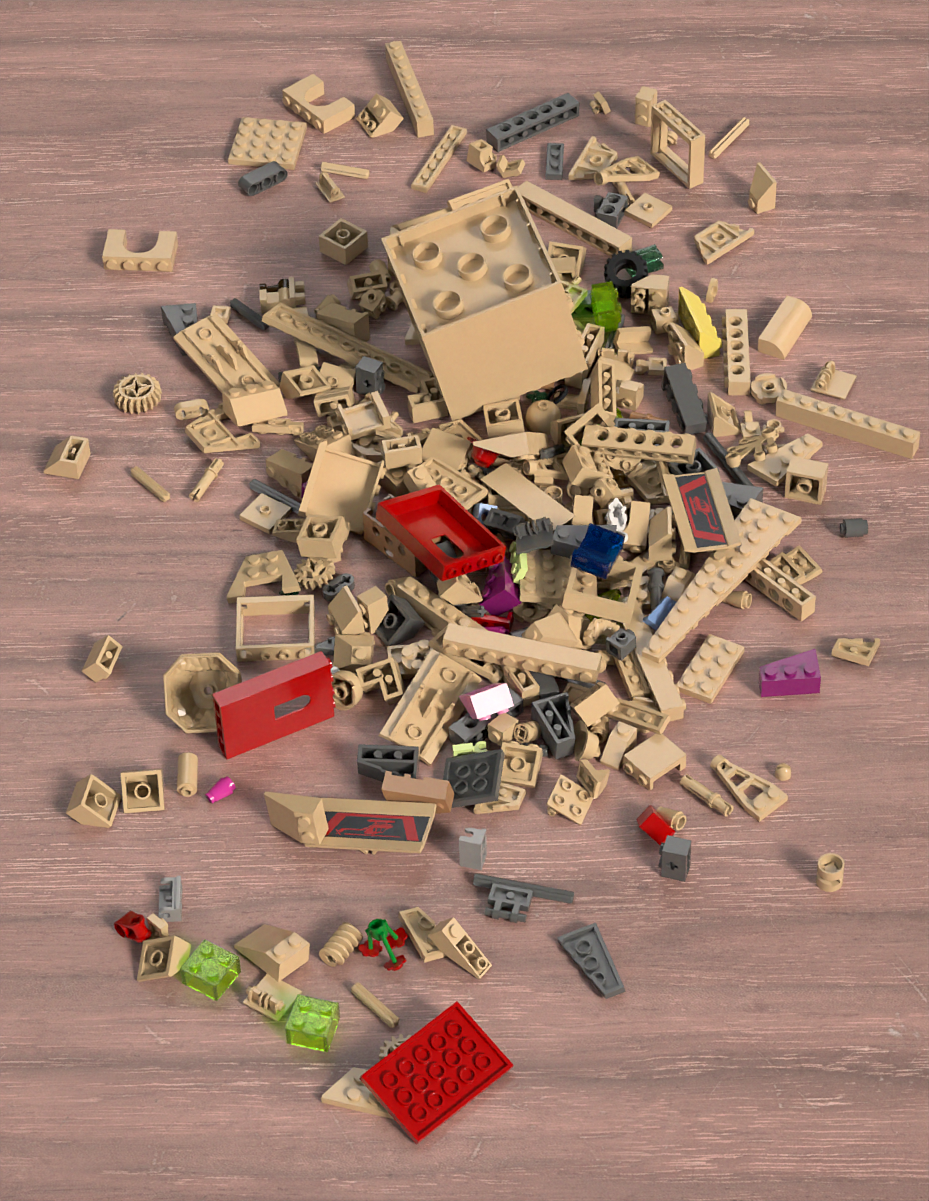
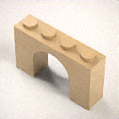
(321, 117)
(157, 259)
(636, 529)

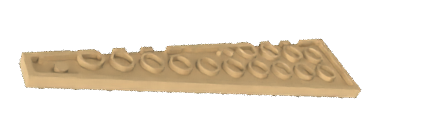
(760, 530)

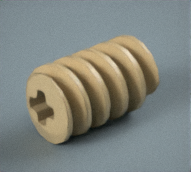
(340, 944)

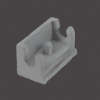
(473, 849)
(170, 899)

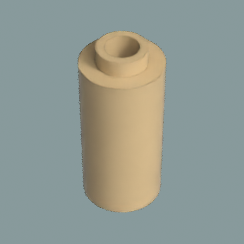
(187, 774)

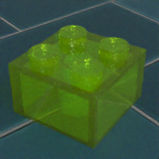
(605, 306)
(210, 970)
(312, 1023)

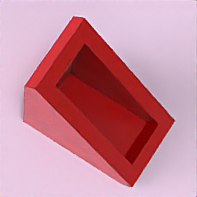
(655, 825)

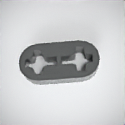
(337, 584)

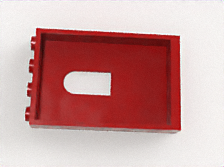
(435, 513)
(247, 712)

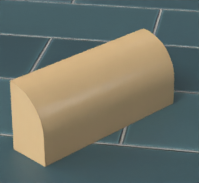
(784, 328)

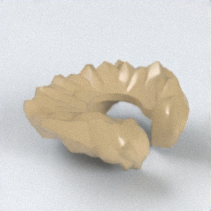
(600, 627)

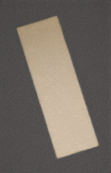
(526, 495)

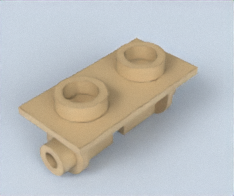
(329, 188)
(623, 356)

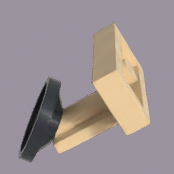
(571, 401)

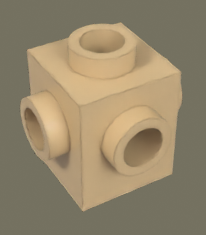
(373, 302)
(662, 318)
(605, 491)

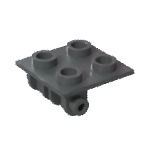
(534, 537)

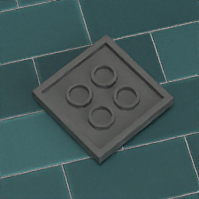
(475, 777)

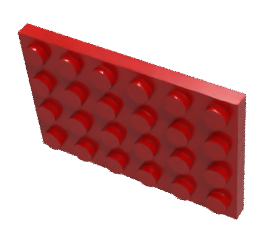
(436, 1072)

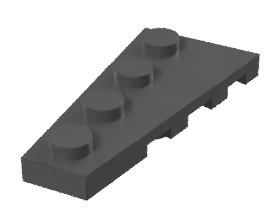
(593, 958)

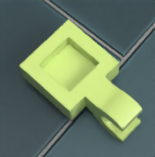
(468, 748)

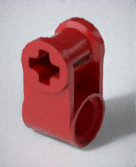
(132, 927)

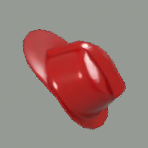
(481, 456)

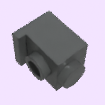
(621, 643)

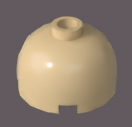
(540, 414)
(346, 689)

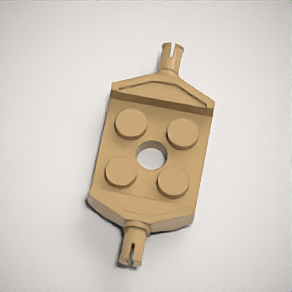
(365, 445)

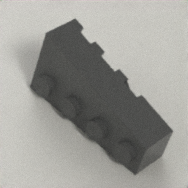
(684, 398)

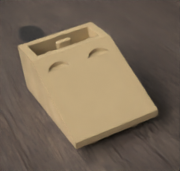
(333, 438)

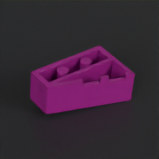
(499, 590)
(791, 676)

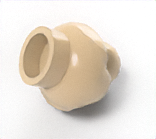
(573, 490)

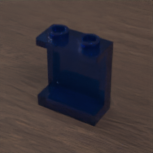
(598, 551)

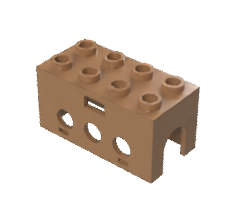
(388, 544)

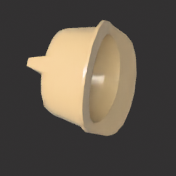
(586, 742)

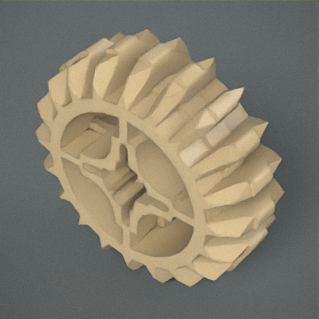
(137, 393)

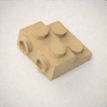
(521, 764)

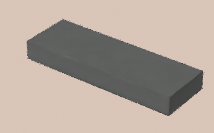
(554, 161)

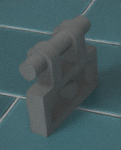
(509, 897)

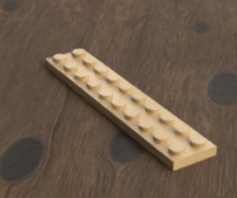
(344, 345)

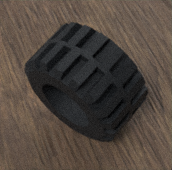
(623, 261)

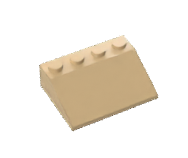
(520, 445)

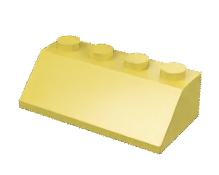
(698, 323)

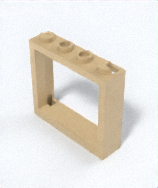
(665, 115)
(274, 606)
(601, 606)

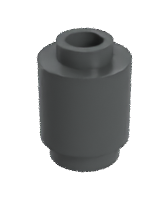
(854, 527)

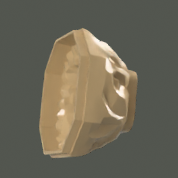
(186, 689)

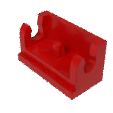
(493, 621)

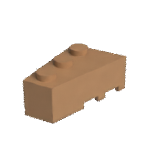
(418, 791)

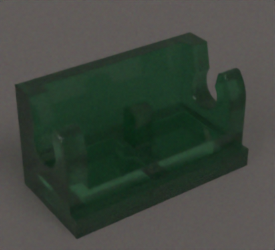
(652, 257)

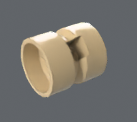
(830, 872)

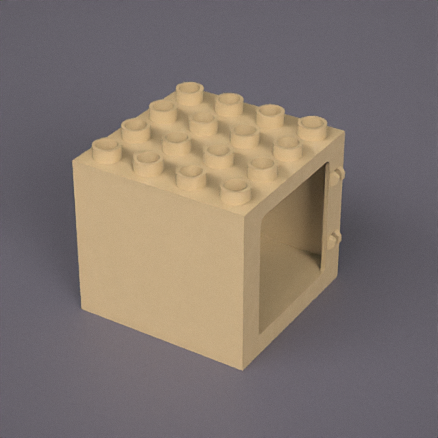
(486, 303)

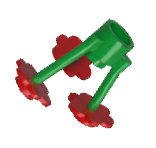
(378, 930)

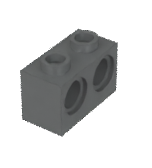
(612, 209)
(503, 522)

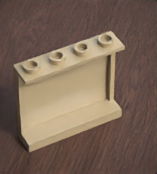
(341, 486)

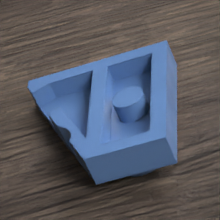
(659, 613)

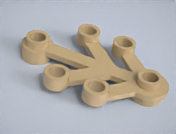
(755, 443)

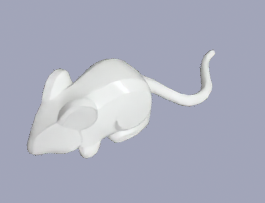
(617, 516)

